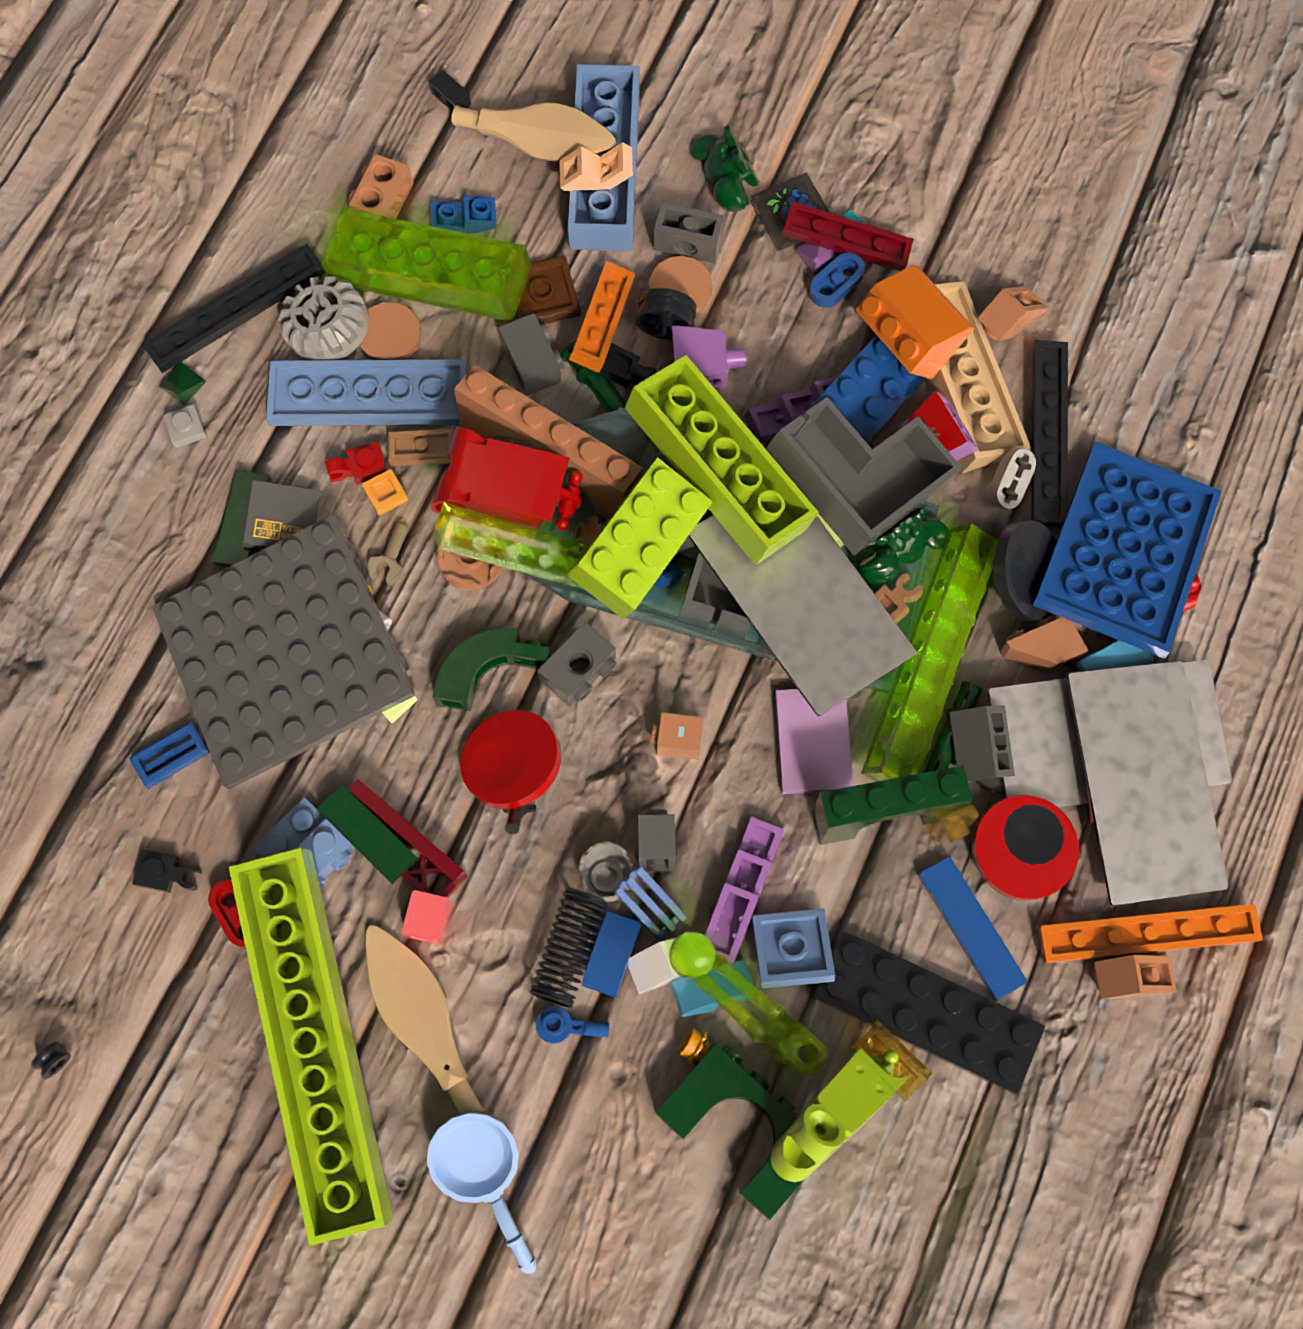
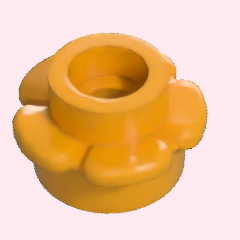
(694, 1045)

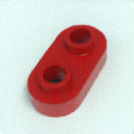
(226, 916)

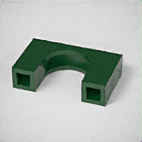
(931, 794)
(720, 1079)

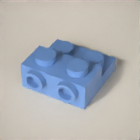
(309, 830)

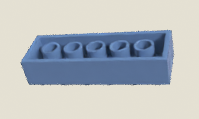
(607, 216)

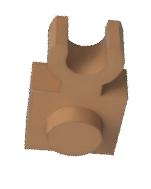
(895, 600)

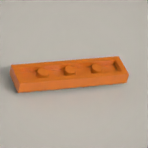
(602, 317)

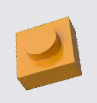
(384, 492)

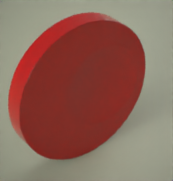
(510, 759)

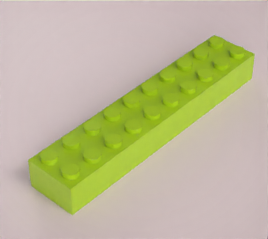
(310, 1046)

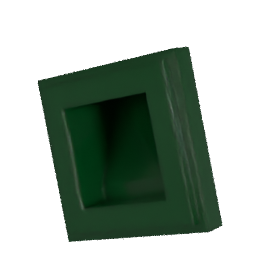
(182, 383)

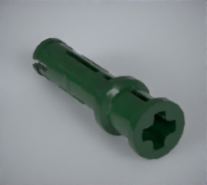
(600, 386)

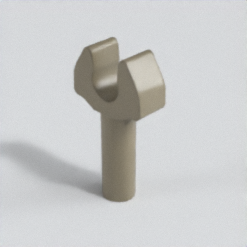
(389, 557)

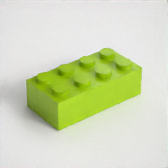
(640, 538)

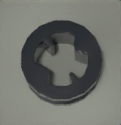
(51, 1060)

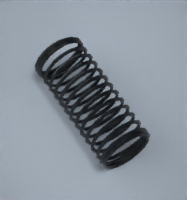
(587, 901)

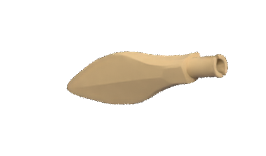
(539, 130)
(417, 1012)

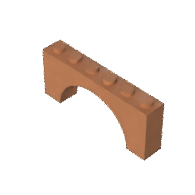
(499, 410)

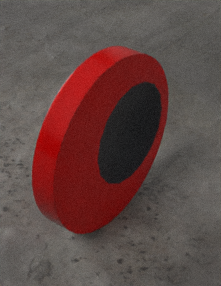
(1025, 848)

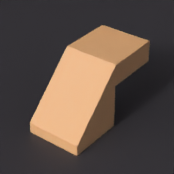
(592, 172)

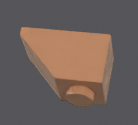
(1011, 312)
(1134, 977)

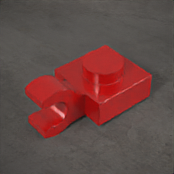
(362, 463)

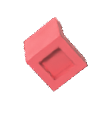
(426, 917)

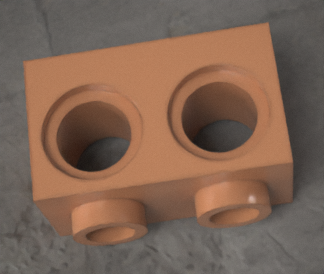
(386, 195)

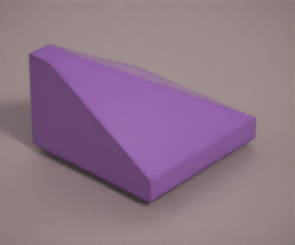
(816, 257)

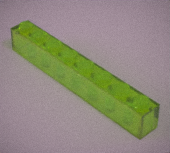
(940, 642)

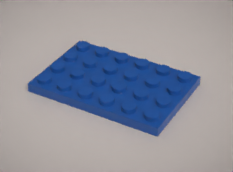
(1128, 549)

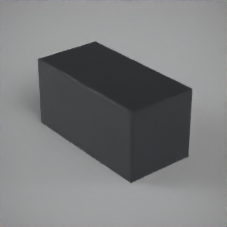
(449, 91)

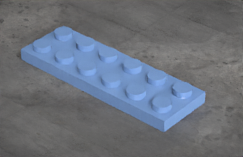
(364, 392)

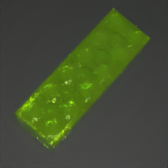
(427, 264)

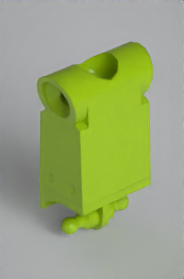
(836, 1114)

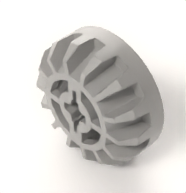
(329, 333)

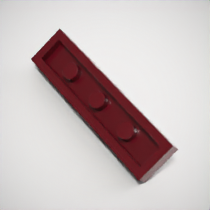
(847, 236)

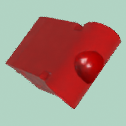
(507, 481)

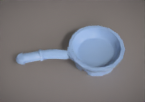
(474, 1162)

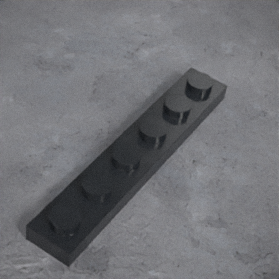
(233, 308)
(1050, 432)

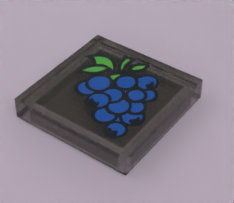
(774, 204)

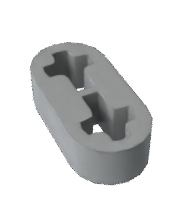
(1012, 478)

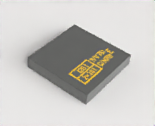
(278, 513)

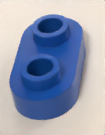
(835, 282)

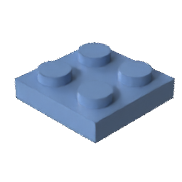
(793, 948)

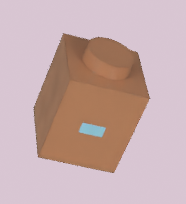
(678, 735)

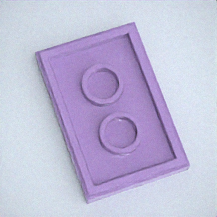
(812, 747)

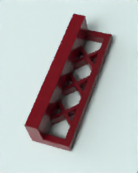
(416, 842)

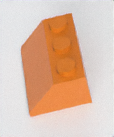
(915, 321)

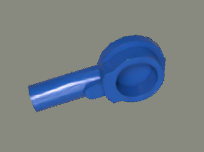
(556, 1026)

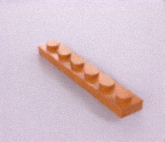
(1149, 933)

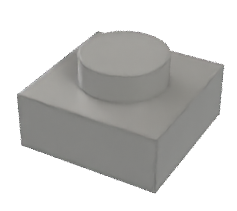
(184, 426)

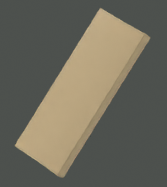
(978, 390)

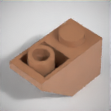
(1047, 647)

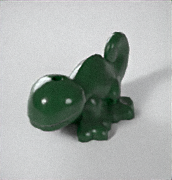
(726, 166)
(902, 544)

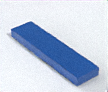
(972, 928)

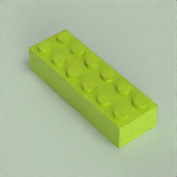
(721, 459)

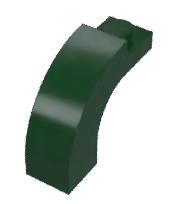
(479, 655)

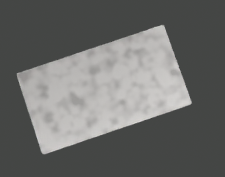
(809, 612)
(1047, 742)
(1146, 782)

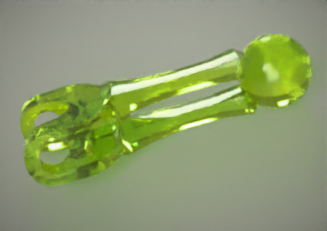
(694, 956)

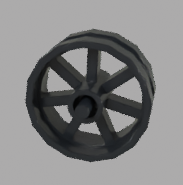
(662, 309)

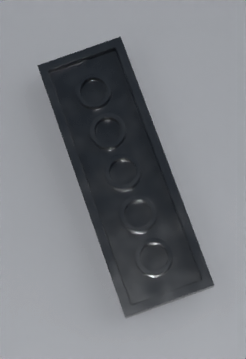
(931, 1013)

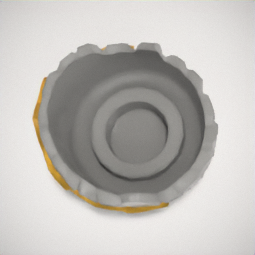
(603, 869)

